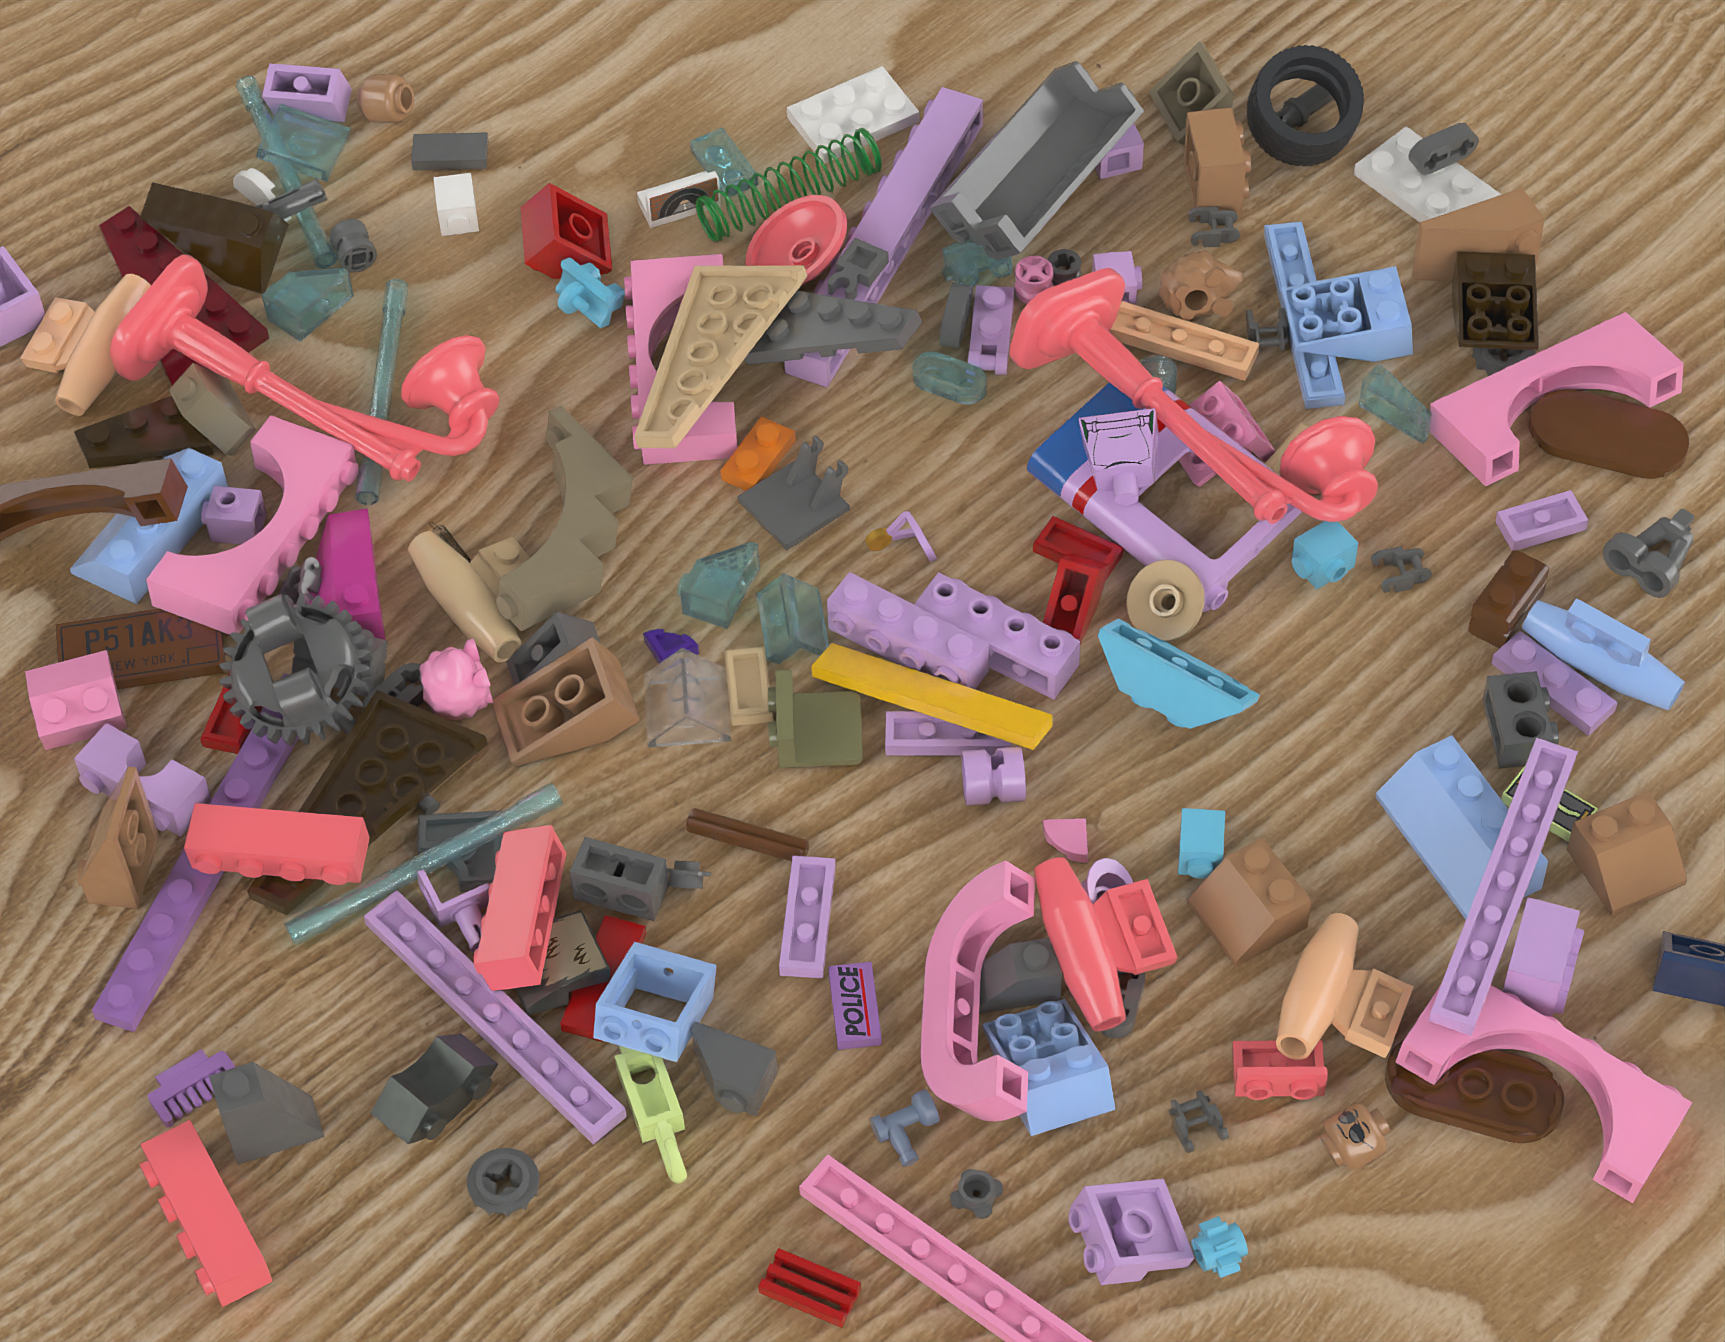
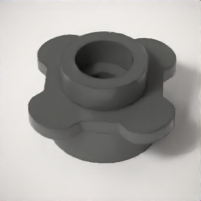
(686, 875)
(980, 1181)

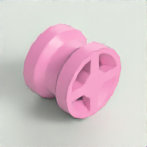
(1032, 277)

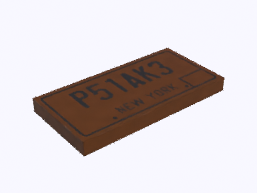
(145, 646)

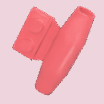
(1100, 938)

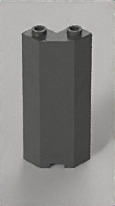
(1036, 161)

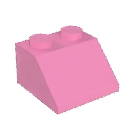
(74, 699)

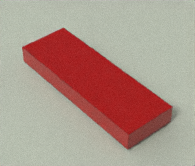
(615, 941)

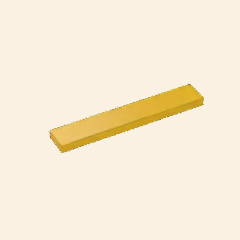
(932, 696)

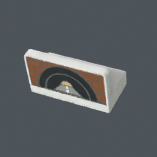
(677, 198)

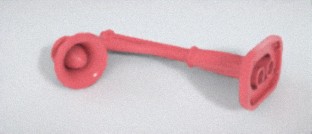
(440, 379)
(1319, 460)

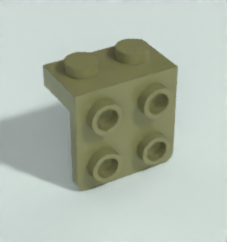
(814, 726)

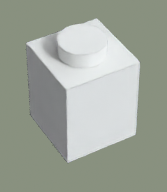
(456, 204)

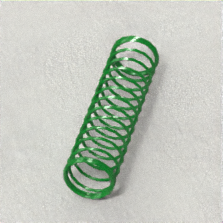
(861, 156)

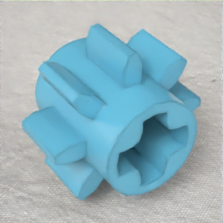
(1219, 1247)

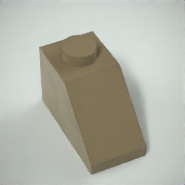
(212, 407)

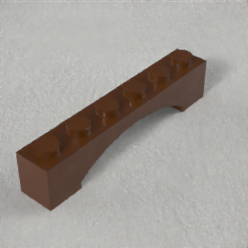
(144, 490)

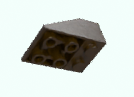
(1495, 300)

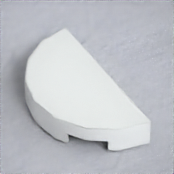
(254, 186)

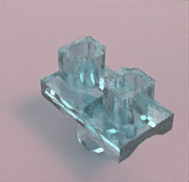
(966, 260)

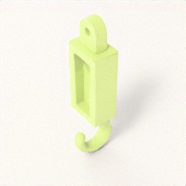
(653, 1107)

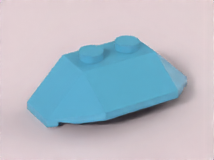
(1170, 679)

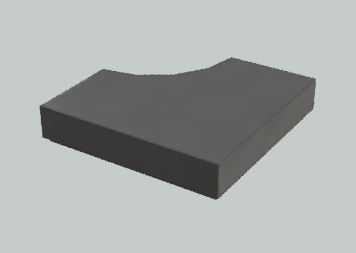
(472, 868)

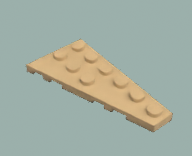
(713, 333)

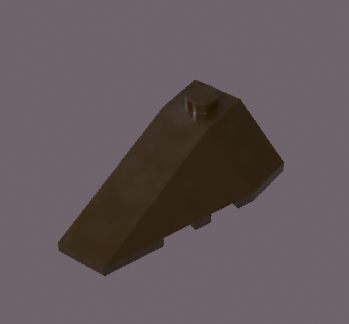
(222, 234)

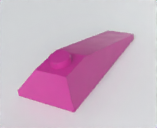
(350, 569)

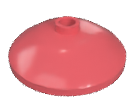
(800, 233)

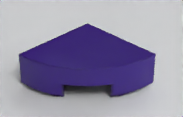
(665, 644)

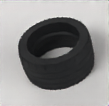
(1326, 70)

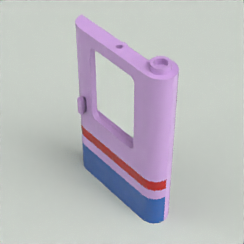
(1065, 470)

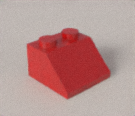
(562, 228)

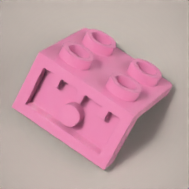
(1232, 417)

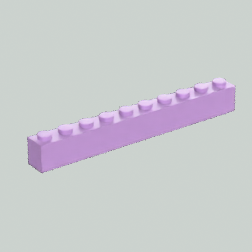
(903, 205)

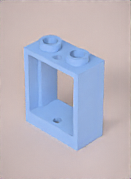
(646, 970)

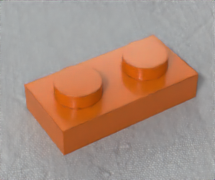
(758, 454)

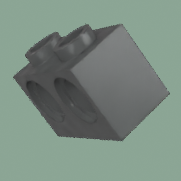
(1514, 720)
(619, 878)

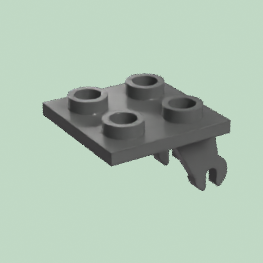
(795, 499)

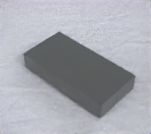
(450, 151)

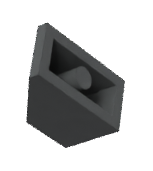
(548, 643)
(1020, 976)
(734, 1068)

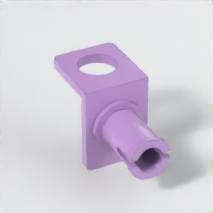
(463, 909)

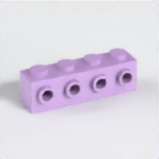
(906, 633)
(1017, 640)

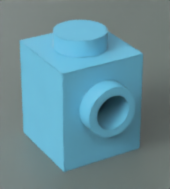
(1324, 553)
(1201, 842)

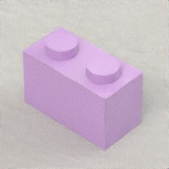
(308, 89)

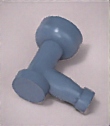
(892, 1126)

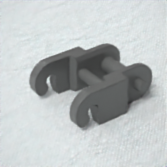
(1214, 217)
(1254, 331)
(1400, 557)
(302, 579)
(1210, 1114)

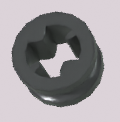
(1065, 258)

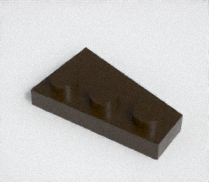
(139, 434)

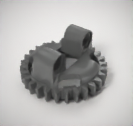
(302, 696)

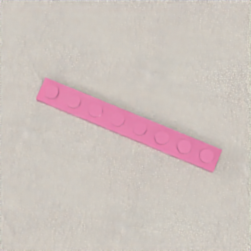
(932, 1257)

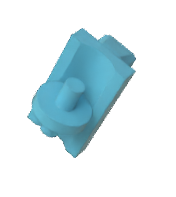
(583, 291)

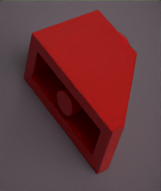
(1075, 594)

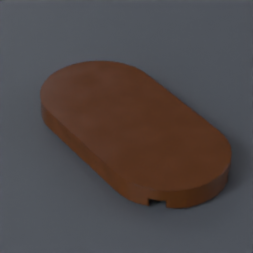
(1609, 433)
(1483, 1094)

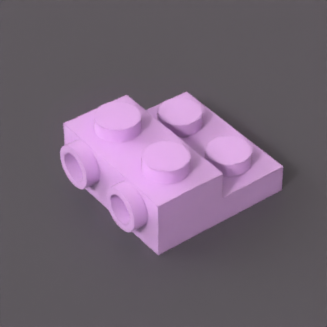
(1129, 1230)

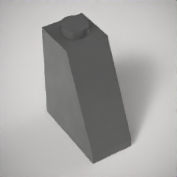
(263, 1112)

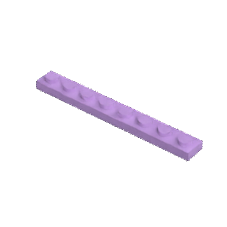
(1503, 887)
(496, 1017)

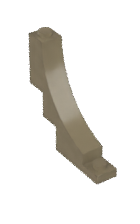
(567, 563)

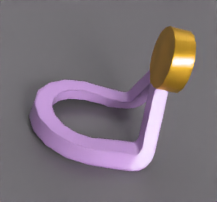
(882, 537)

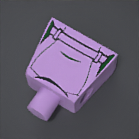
(1122, 451)

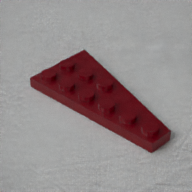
(147, 253)

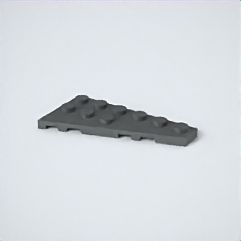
(830, 324)

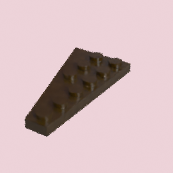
(378, 774)

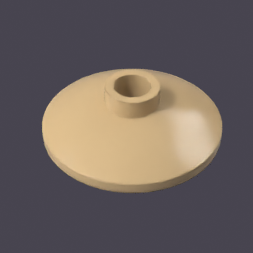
(1150, 593)

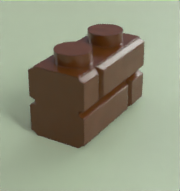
(1508, 599)

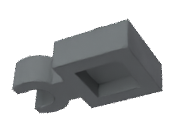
(857, 265)

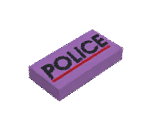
(854, 1005)

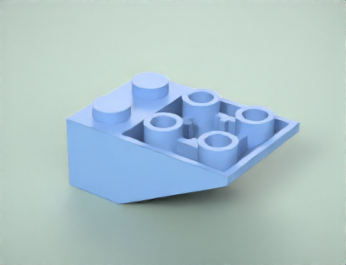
(1351, 316)
(1063, 1065)

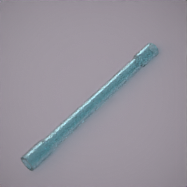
(315, 236)
(393, 311)
(324, 916)

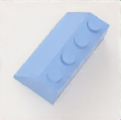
(128, 552)
(1449, 818)

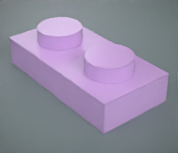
(1541, 520)

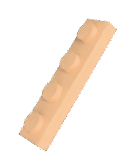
(1185, 341)

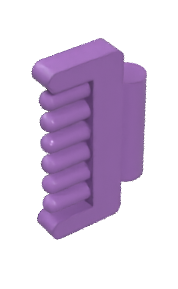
(183, 1080)

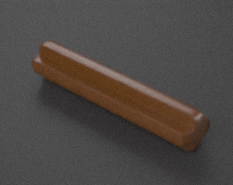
(746, 835)

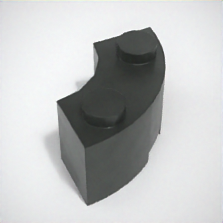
(435, 1088)

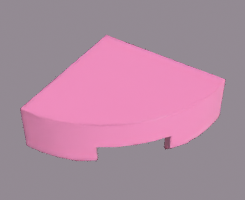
(1068, 837)

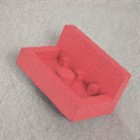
(1265, 1072)

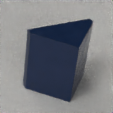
(1691, 968)

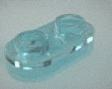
(951, 378)

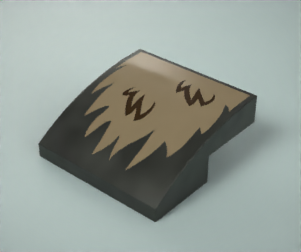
(569, 965)

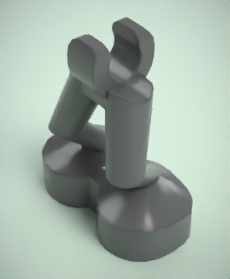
(1653, 570)

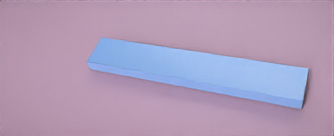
(1293, 266)

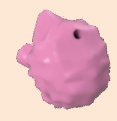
(455, 682)

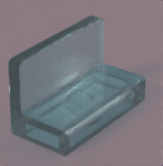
(791, 618)

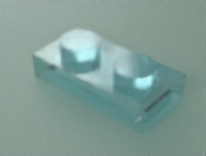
(720, 154)

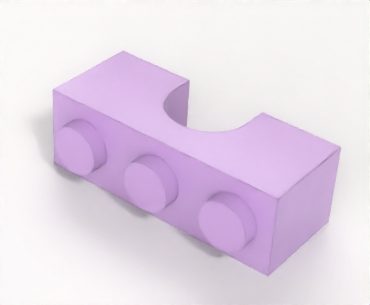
(168, 793)

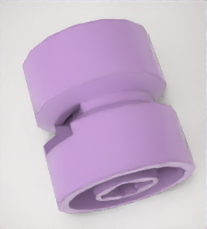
(993, 776)

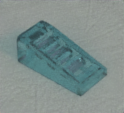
(1394, 404)

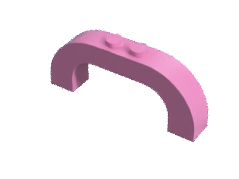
(951, 998)

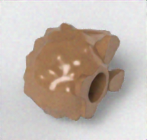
(1198, 286)

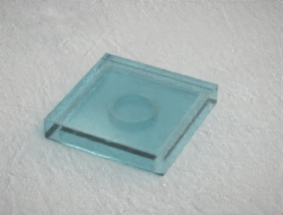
(303, 142)

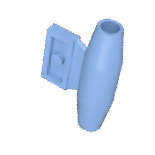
(1604, 651)

